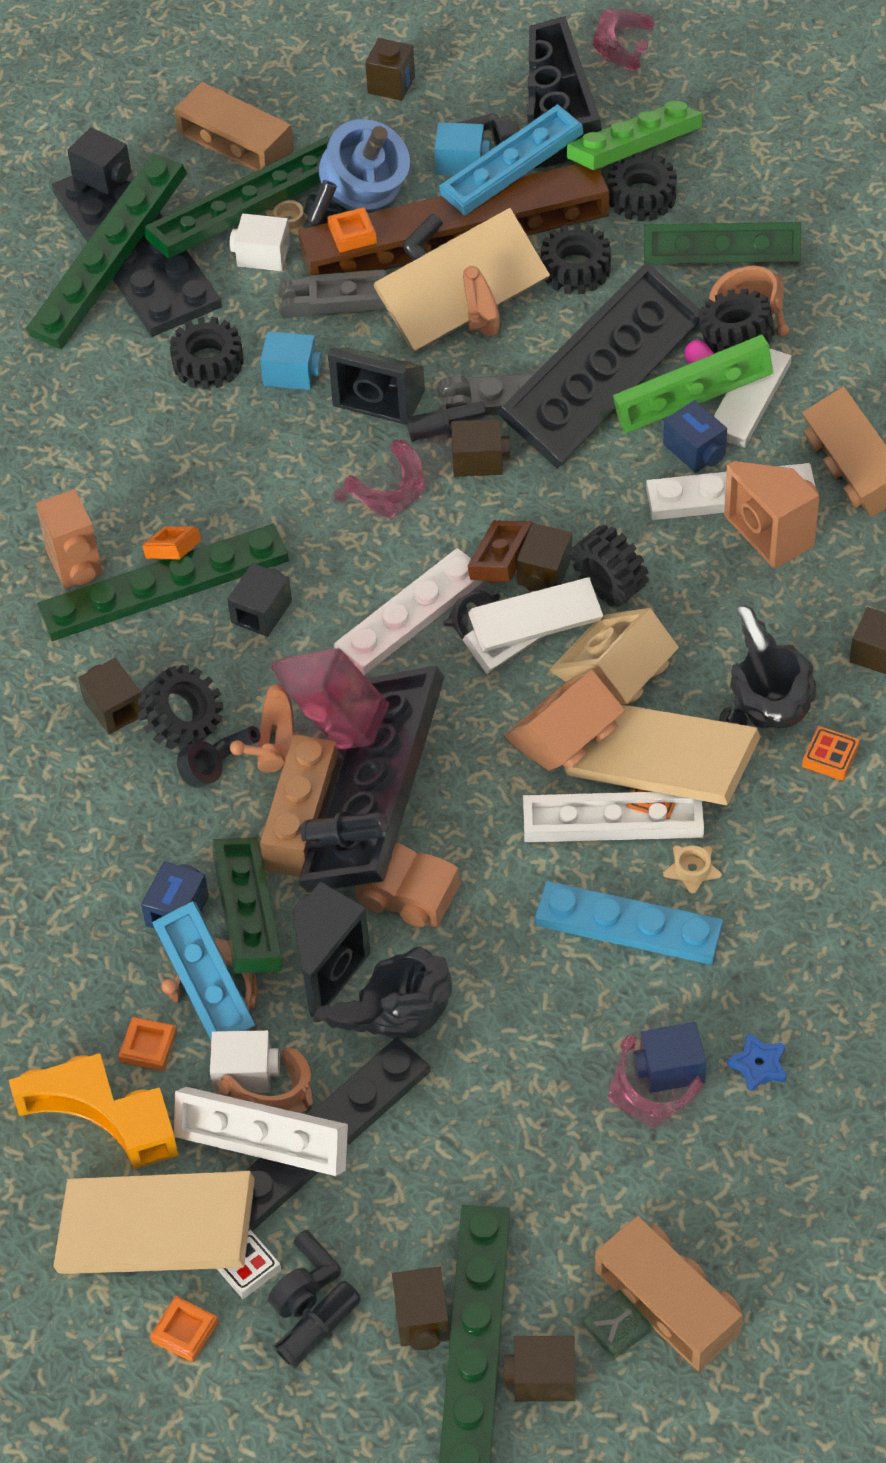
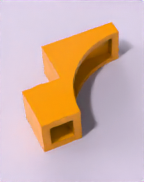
(83, 1090)

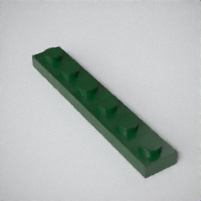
(246, 196)
(106, 251)
(161, 582)
(475, 1335)

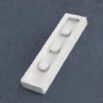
(696, 493)
(408, 612)
(608, 818)
(260, 1130)

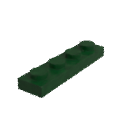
(722, 242)
(246, 905)

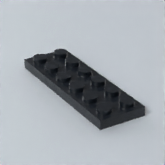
(157, 288)
(603, 358)
(376, 781)

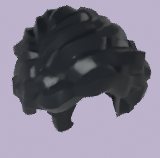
(773, 680)
(399, 1001)

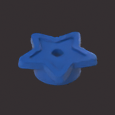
(759, 1074)

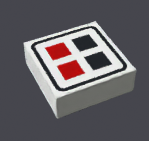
(257, 1270)

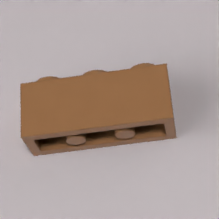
(233, 127)
(851, 449)
(297, 799)
(669, 1292)

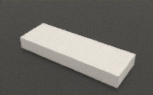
(746, 405)
(535, 614)

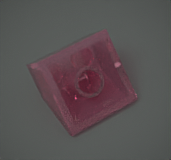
(333, 696)

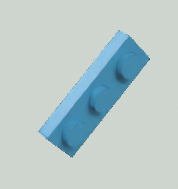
(203, 971)

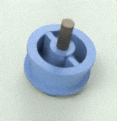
(365, 164)

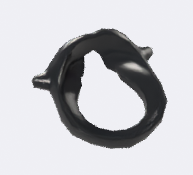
(459, 611)

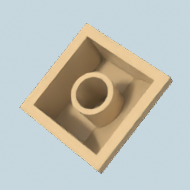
(622, 651)

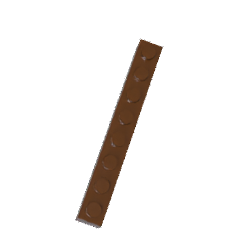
(537, 200)

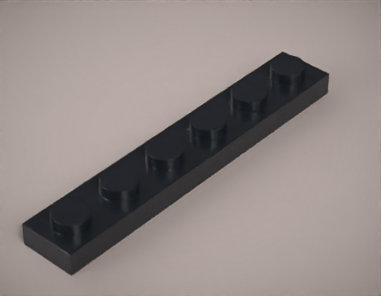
(355, 1103)

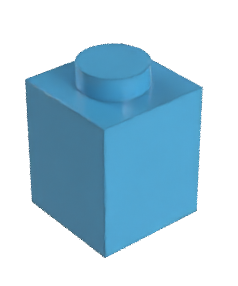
(458, 146)
(290, 360)

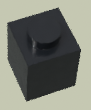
(99, 160)
(259, 599)

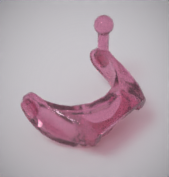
(606, 41)
(389, 502)
(630, 1102)

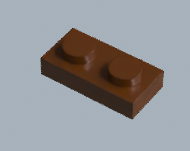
(498, 551)

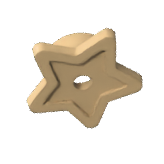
(290, 209)
(692, 856)

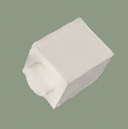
(261, 242)
(246, 1058)

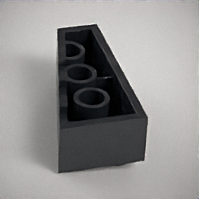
(558, 79)

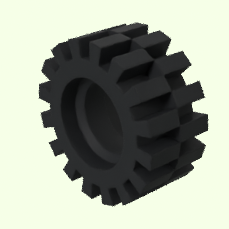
(642, 201)
(576, 243)
(736, 319)
(206, 369)
(610, 565)
(197, 695)

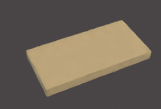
(430, 294)
(670, 755)
(155, 1223)

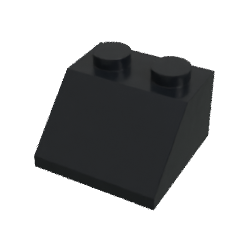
(375, 384)
(330, 942)

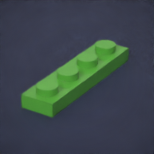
(634, 135)
(695, 381)

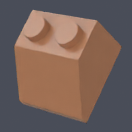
(772, 509)
(566, 722)

